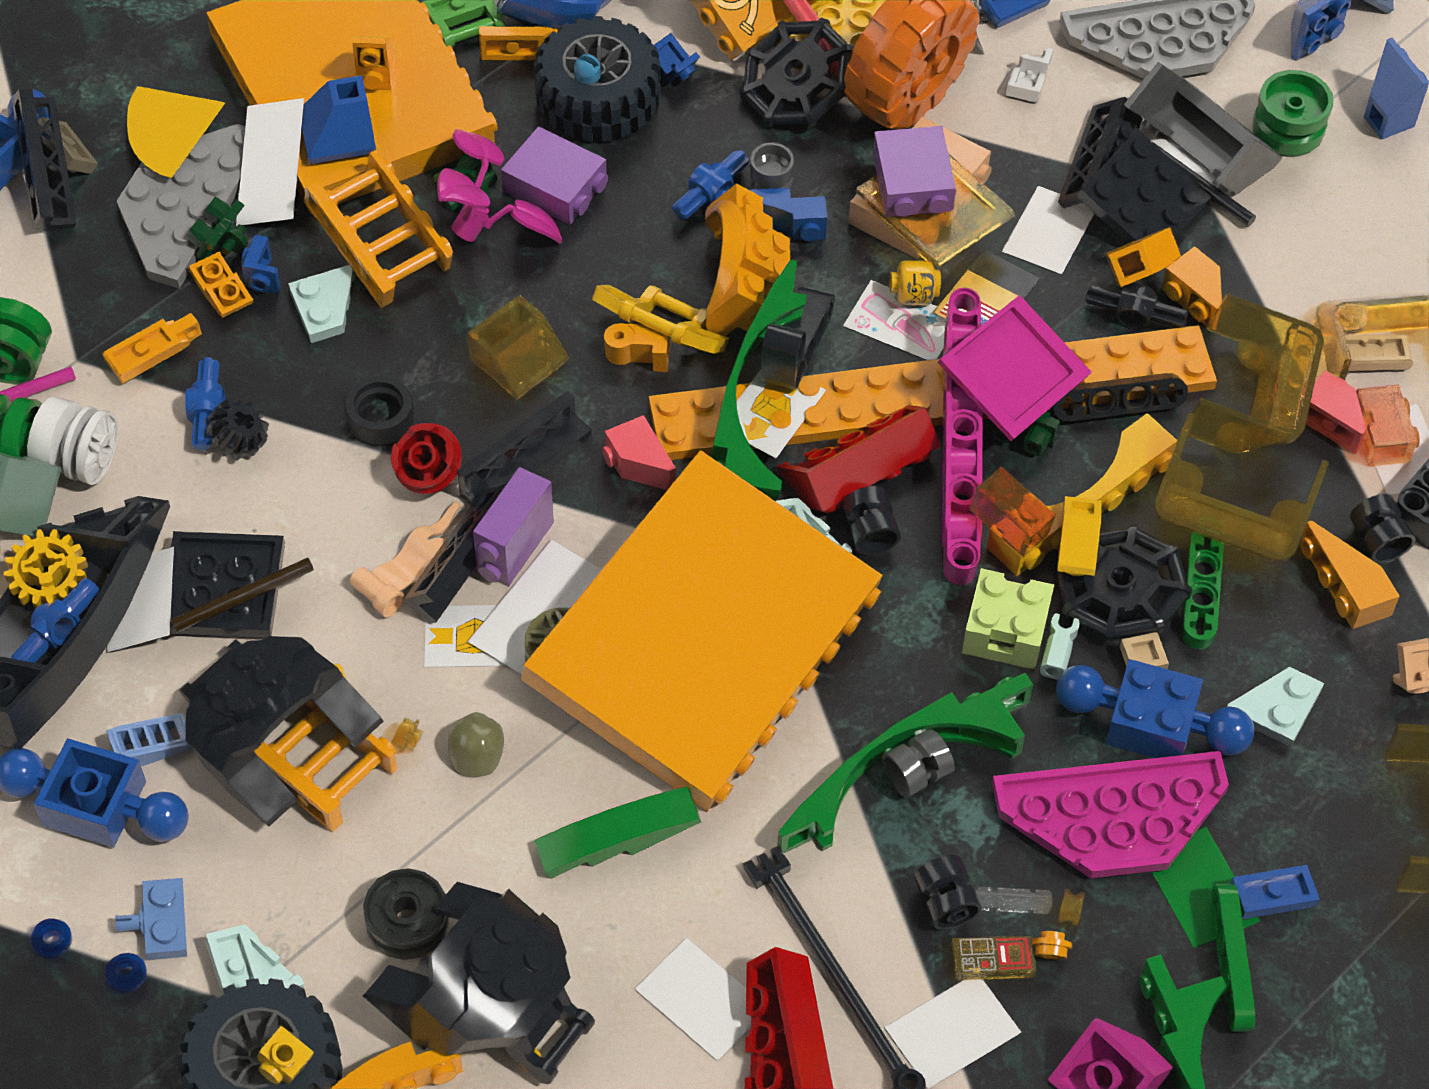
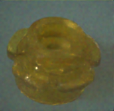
(407, 735)

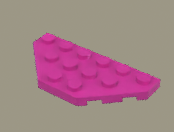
(1117, 813)

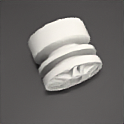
(74, 439)

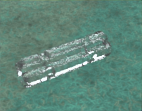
(1015, 900)

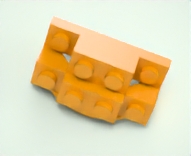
(749, 259)

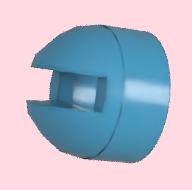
(587, 69)

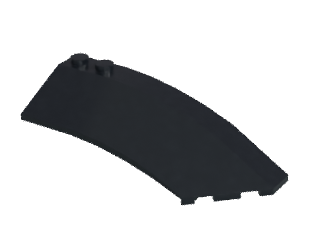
(117, 555)

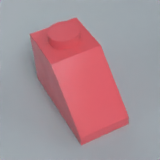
(1336, 412)
(638, 454)

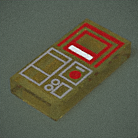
(993, 957)

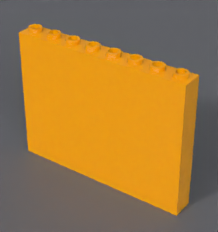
(298, 45)
(703, 630)

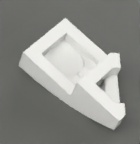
(1029, 76)

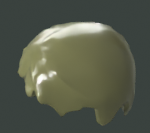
(475, 745)

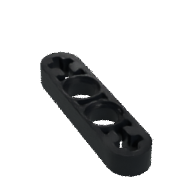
(1118, 400)

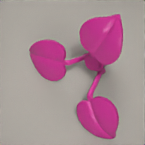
(473, 217)

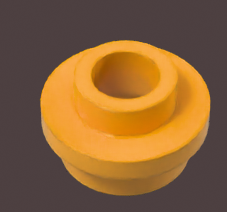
(1051, 945)

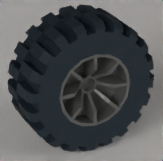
(622, 95)
(236, 1026)

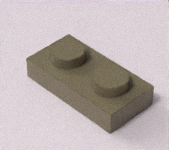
(75, 152)

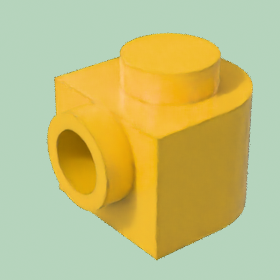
(283, 1057)

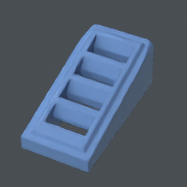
(133, 732)

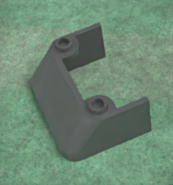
(1202, 129)

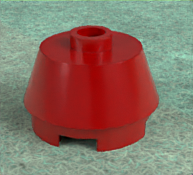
(426, 458)

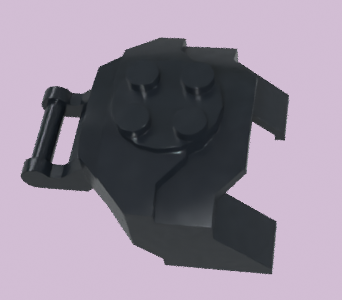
(248, 697)
(488, 984)

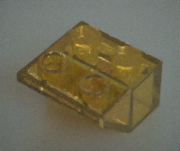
(516, 347)

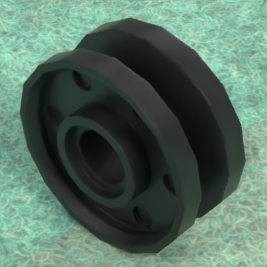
(404, 936)

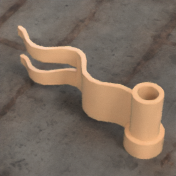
(387, 581)

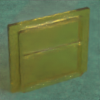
(945, 234)

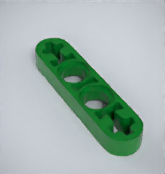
(1205, 584)
(1233, 957)

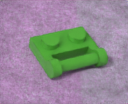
(453, 12)

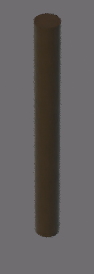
(242, 595)

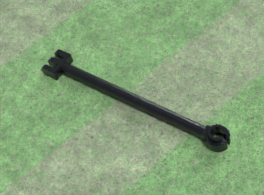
(773, 875)

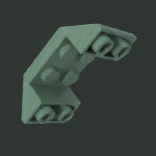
(26, 493)

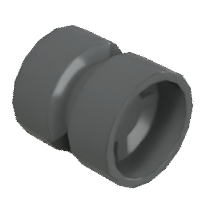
(771, 167)
(915, 764)

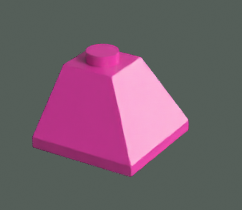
(1110, 1060)

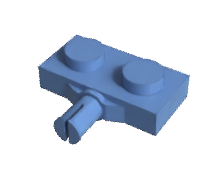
(159, 919)

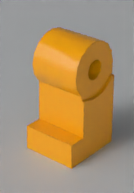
(637, 344)

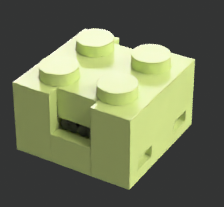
(1007, 619)

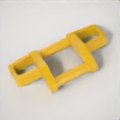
(639, 310)

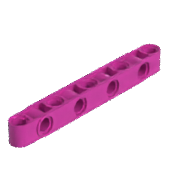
(960, 453)

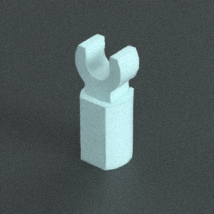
(1058, 648)

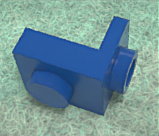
(674, 60)
(256, 267)

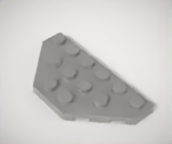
(1177, 33)
(165, 208)

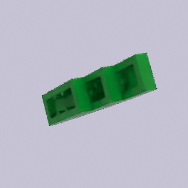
(618, 829)

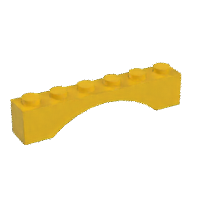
(1140, 454)

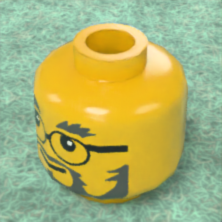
(915, 282)

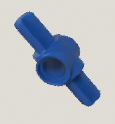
(709, 182)
(202, 400)
(63, 612)

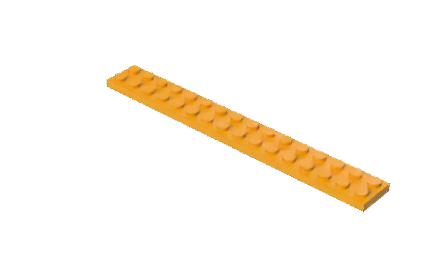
(857, 397)

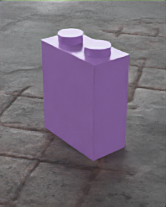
(914, 171)
(554, 175)
(513, 527)

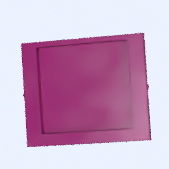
(1014, 367)

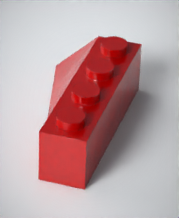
(862, 458)
(785, 1024)

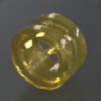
(1071, 907)

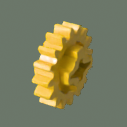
(30, 563)

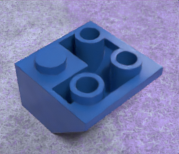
(1316, 23)
(1395, 92)
(338, 121)

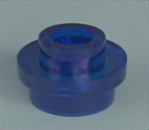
(46, 929)
(131, 981)

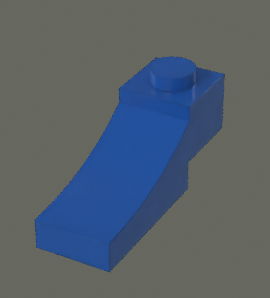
(799, 217)

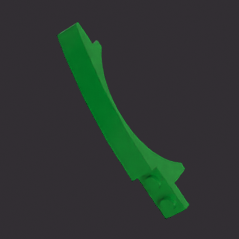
(730, 443)
(977, 721)
(1181, 1017)

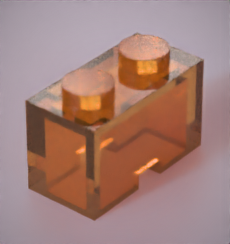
(1388, 426)
(1013, 511)

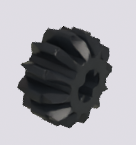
(237, 428)

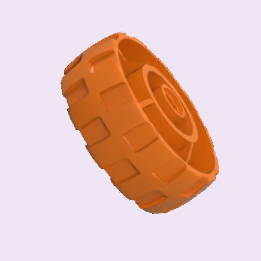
(909, 58)

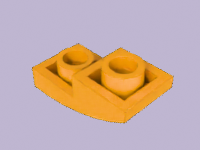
(220, 285)

